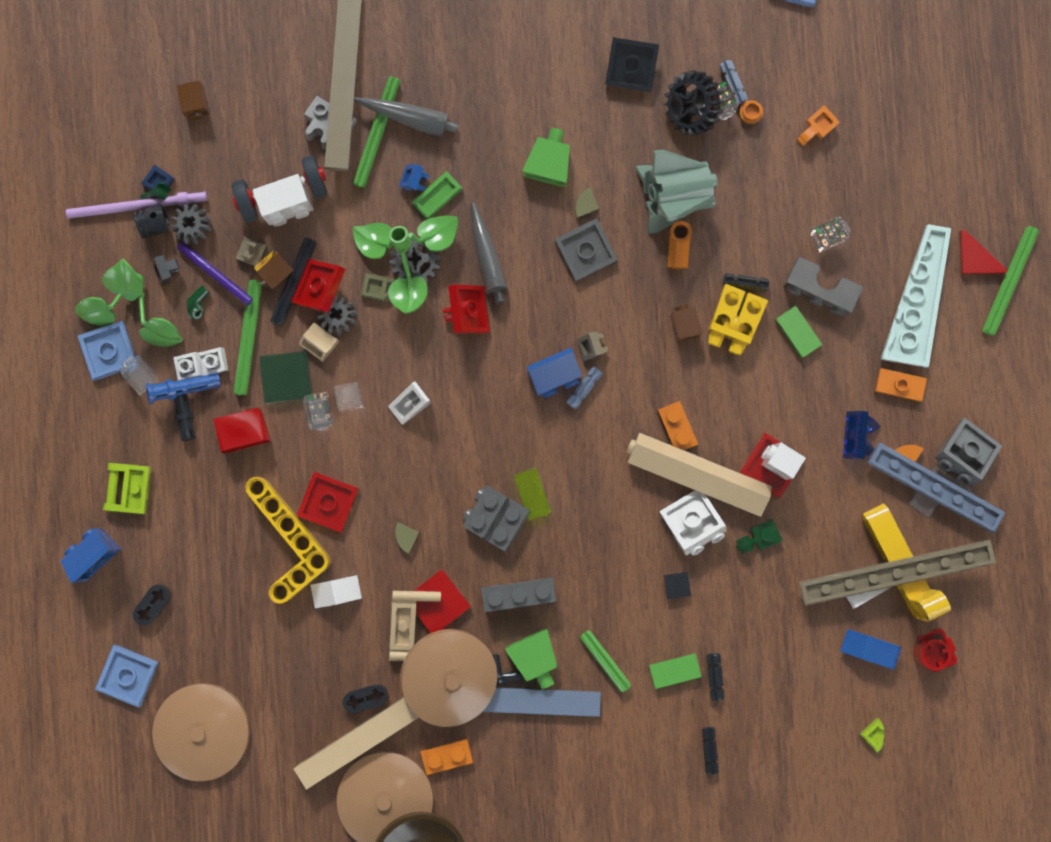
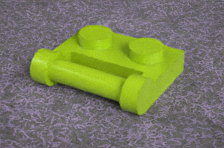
(134, 488)

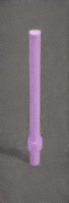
(179, 199)

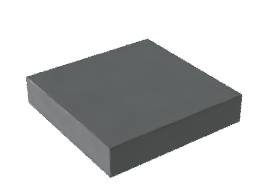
(586, 250)

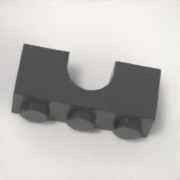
(803, 280)
(518, 594)

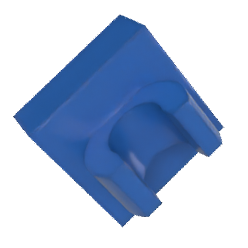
(411, 177)

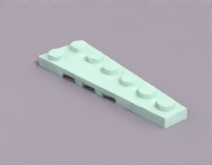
(916, 315)

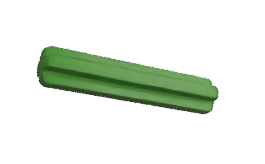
(605, 661)

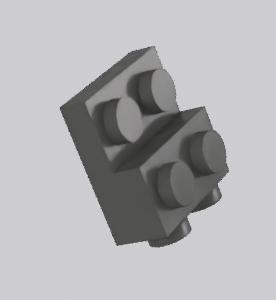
(968, 453)
(495, 518)

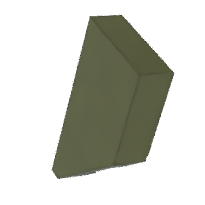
(376, 287)

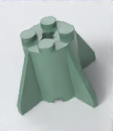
(675, 188)

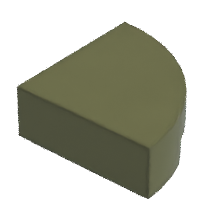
(586, 203)
(405, 536)

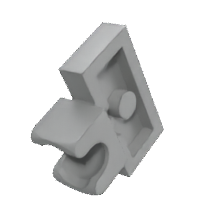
(318, 115)

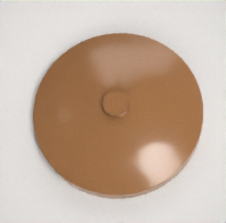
(448, 677)
(201, 732)
(379, 791)

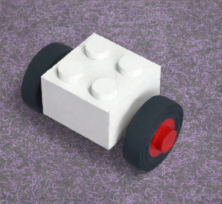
(281, 198)

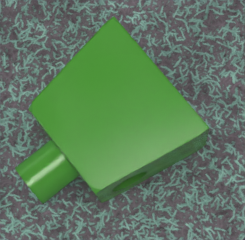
(549, 159)
(534, 657)

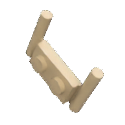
(403, 620)

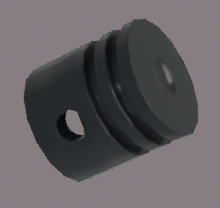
(152, 221)

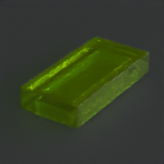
(532, 493)

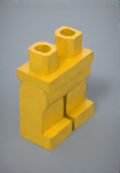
(731, 325)

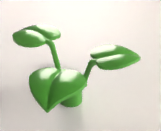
(376, 237)
(127, 283)

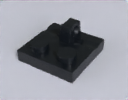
(632, 64)

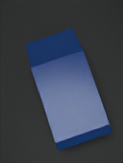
(871, 649)

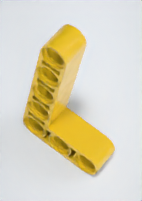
(291, 537)
(921, 600)

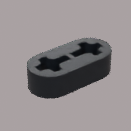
(148, 600)
(364, 692)

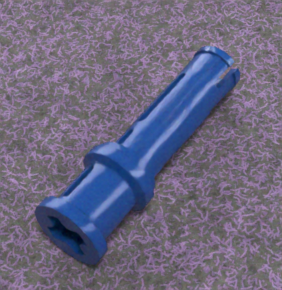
(171, 389)

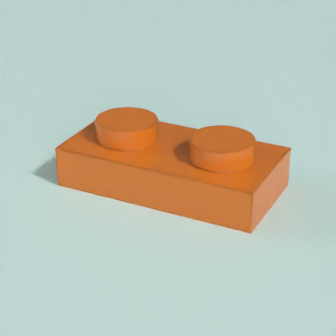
(677, 426)
(446, 756)

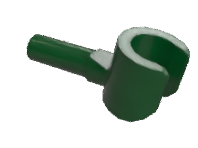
(160, 190)

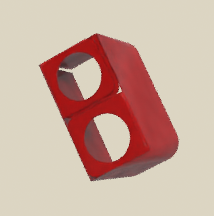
(241, 430)

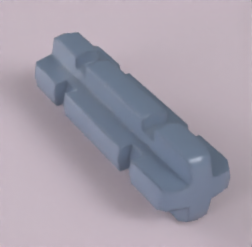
(727, 67)
(584, 387)

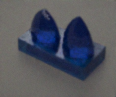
(857, 427)

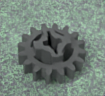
(426, 260)

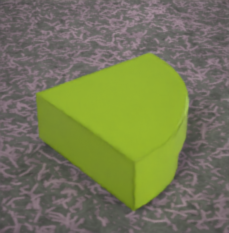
(874, 734)

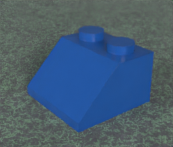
(554, 373)
(89, 555)

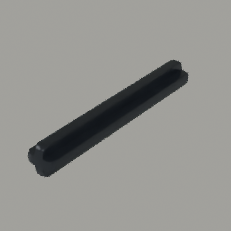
(286, 297)

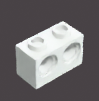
(782, 460)

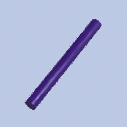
(214, 273)

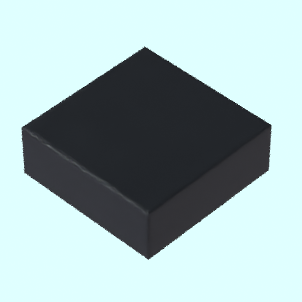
(677, 585)

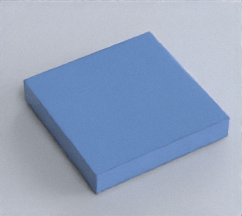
(106, 349)
(127, 675)

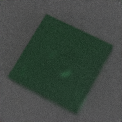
(285, 376)

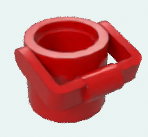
(935, 653)

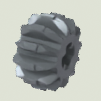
(183, 230)
(343, 322)

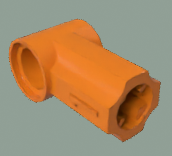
(679, 248)

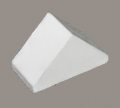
(409, 403)
(336, 591)

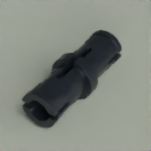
(184, 417)

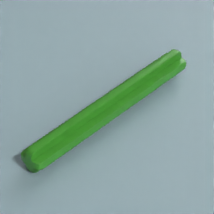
(375, 136)
(1010, 280)
(247, 339)

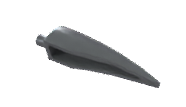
(414, 116)
(488, 259)

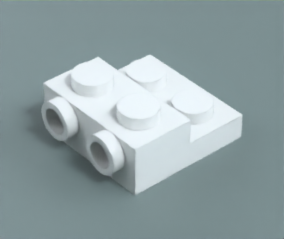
(694, 522)

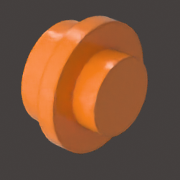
(751, 112)

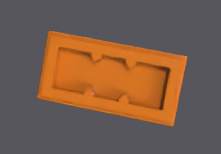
(900, 385)

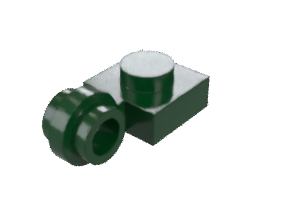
(764, 535)

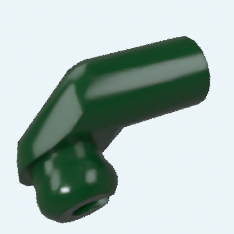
(194, 303)

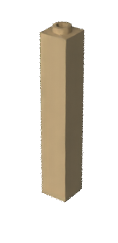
(699, 474)
(355, 743)

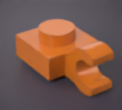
(819, 124)

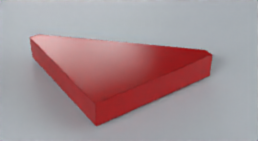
(975, 258)

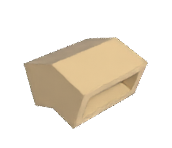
(318, 342)

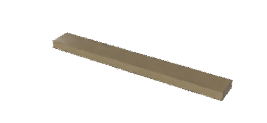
(343, 85)
(897, 572)

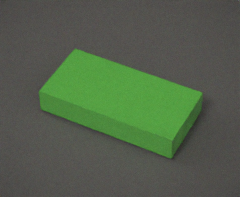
(437, 195)
(798, 332)
(675, 670)

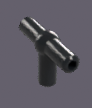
(507, 676)

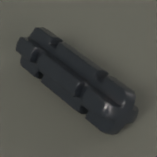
(746, 282)
(715, 676)
(710, 750)

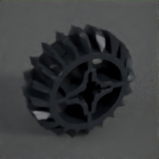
(701, 101)

